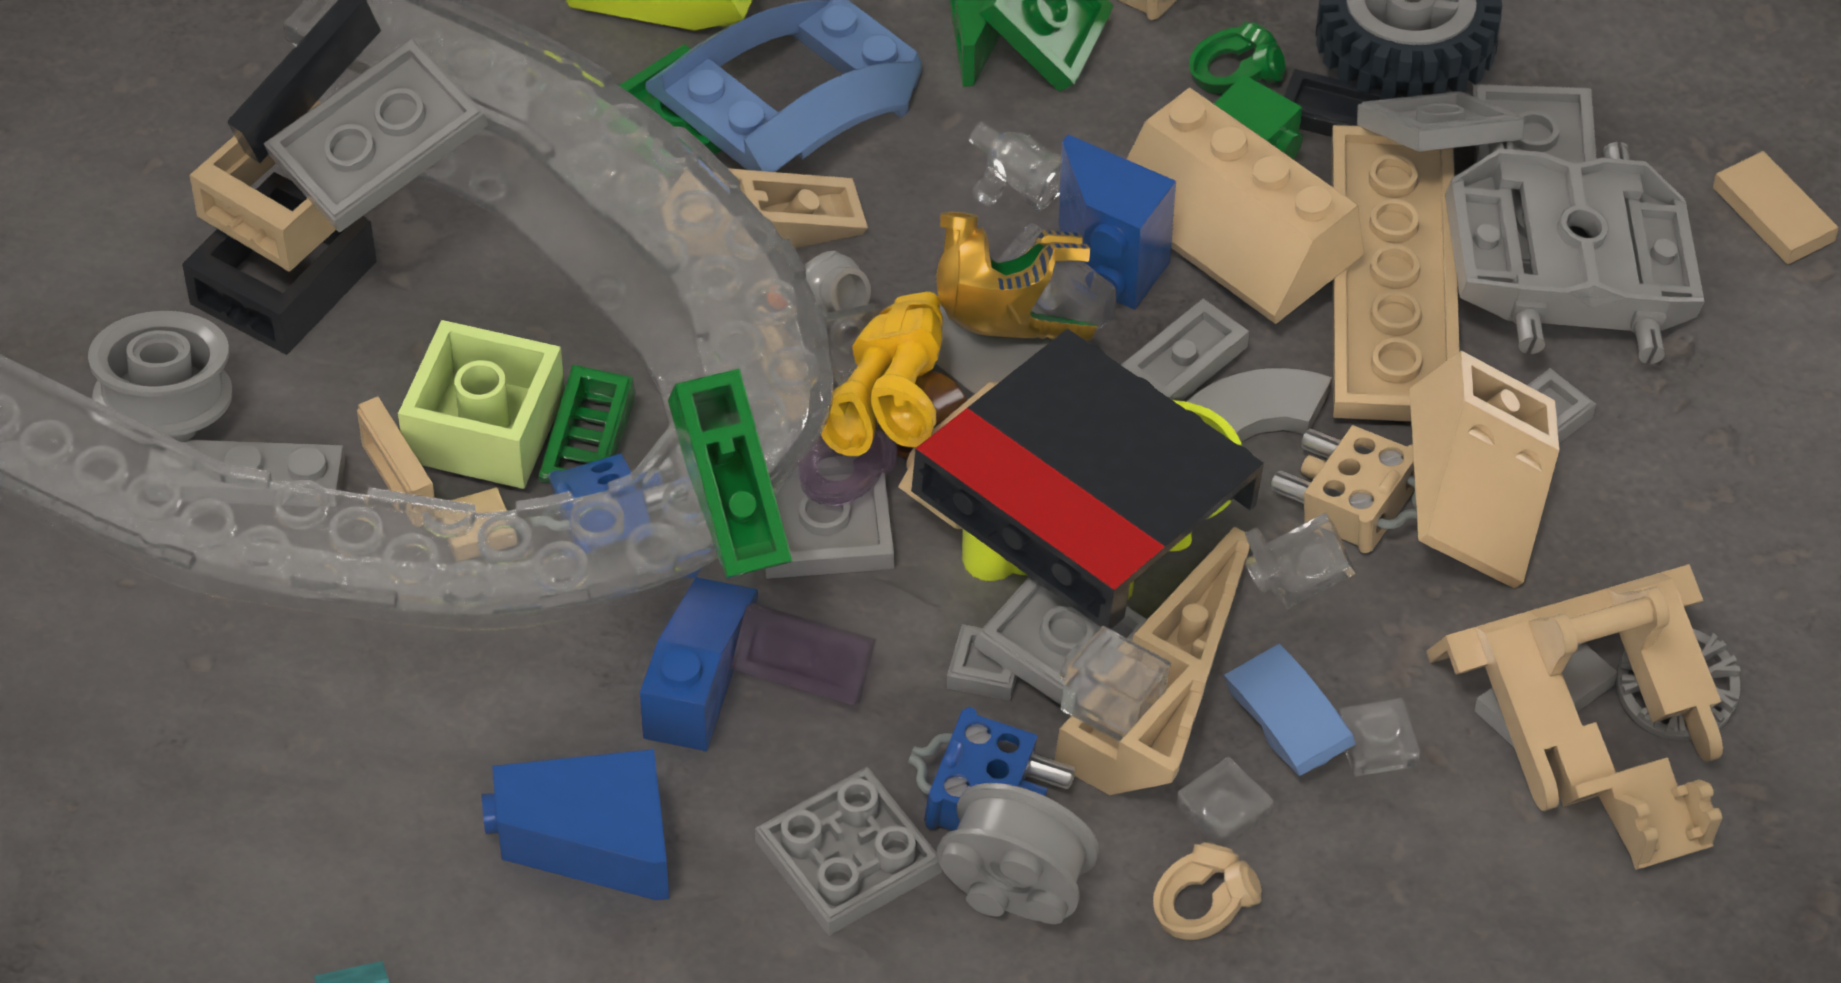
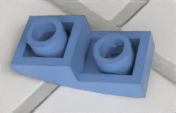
(1291, 709)

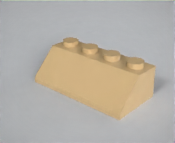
(1248, 207)

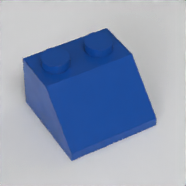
(1121, 215)

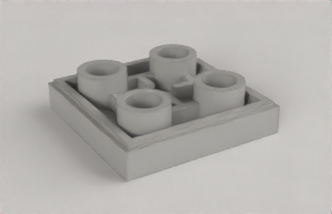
(848, 851)

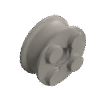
(163, 371)
(1017, 853)

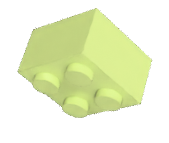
(483, 403)

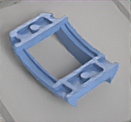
(874, 80)

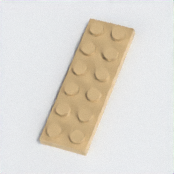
(1400, 298)

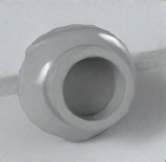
(837, 282)

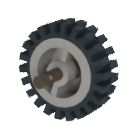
(1409, 43)

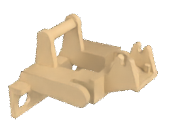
(1571, 760)

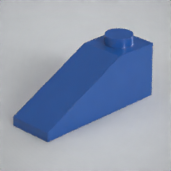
(693, 664)

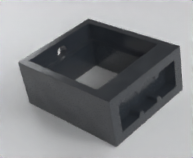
(261, 310)

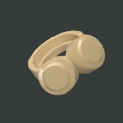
(1238, 890)

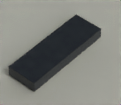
(304, 75)

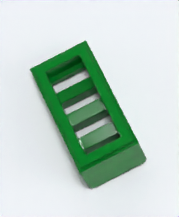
(597, 387)

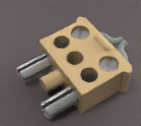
(1356, 487)

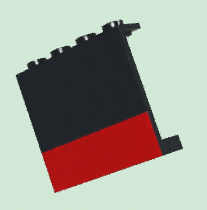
(1081, 474)

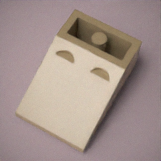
(1481, 465)

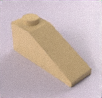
(805, 206)

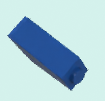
(583, 820)

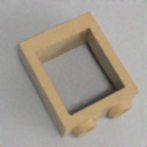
(230, 204)

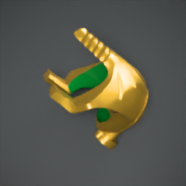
(999, 296)

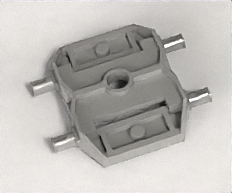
(1628, 276)

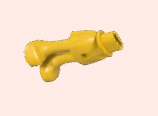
(882, 388)

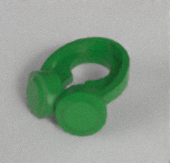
(1266, 62)

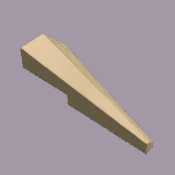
(1187, 635)

